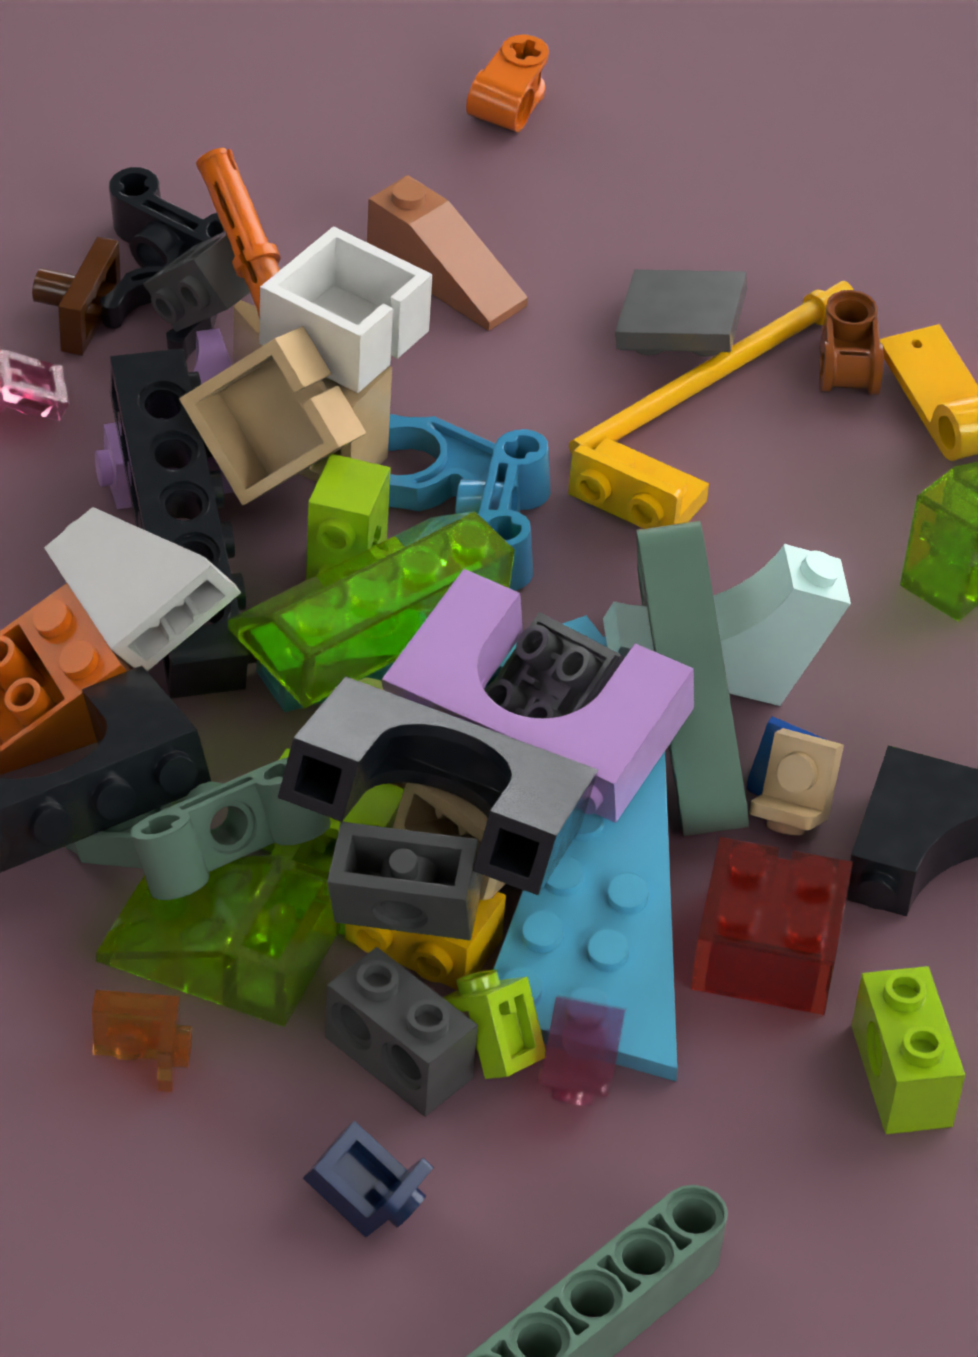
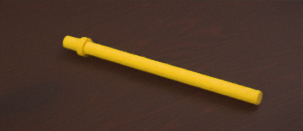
(712, 370)

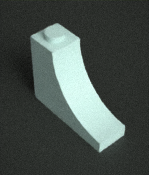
(765, 623)

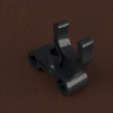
(157, 237)

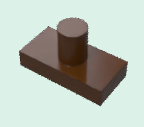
(80, 294)

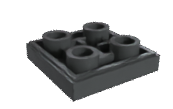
(681, 311)
(552, 671)

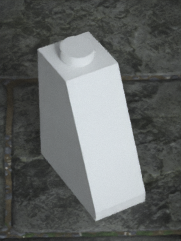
(138, 585)

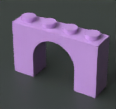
(616, 732)

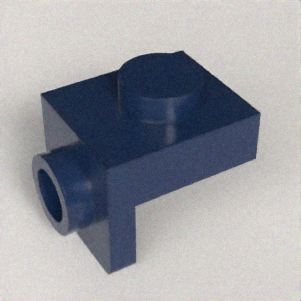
(367, 1181)

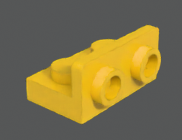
(634, 485)

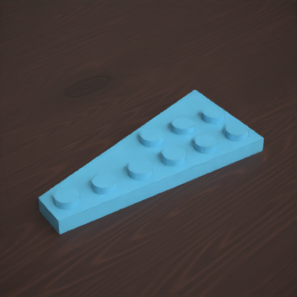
(607, 929)

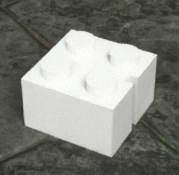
(352, 303)

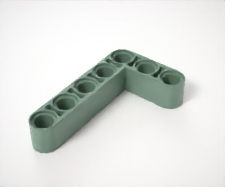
(685, 628)
(671, 1243)

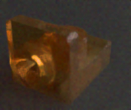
(144, 1028)

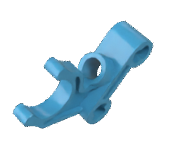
(483, 475)

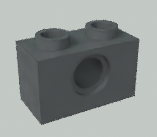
(405, 880)

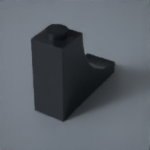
(913, 829)

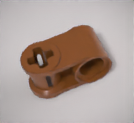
(851, 344)

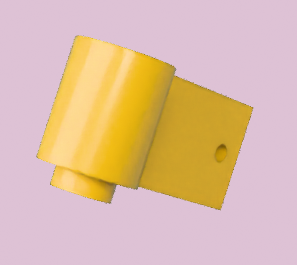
(937, 388)

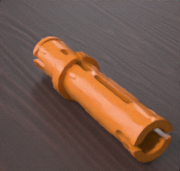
(254, 256)

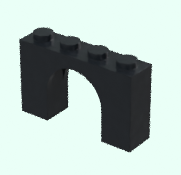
(379, 738)
(141, 762)

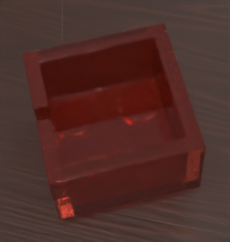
(771, 926)

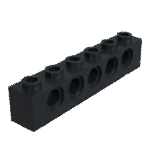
(141, 392)

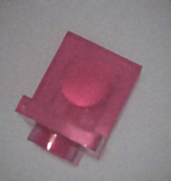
(32, 386)
(582, 1050)

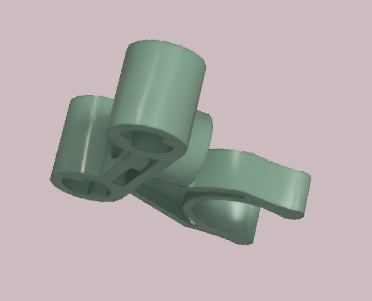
(177, 842)

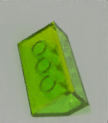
(368, 605)

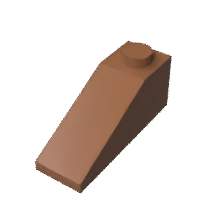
(433, 236)

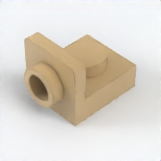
(798, 782)

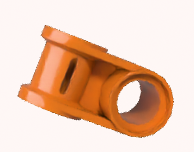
(510, 83)

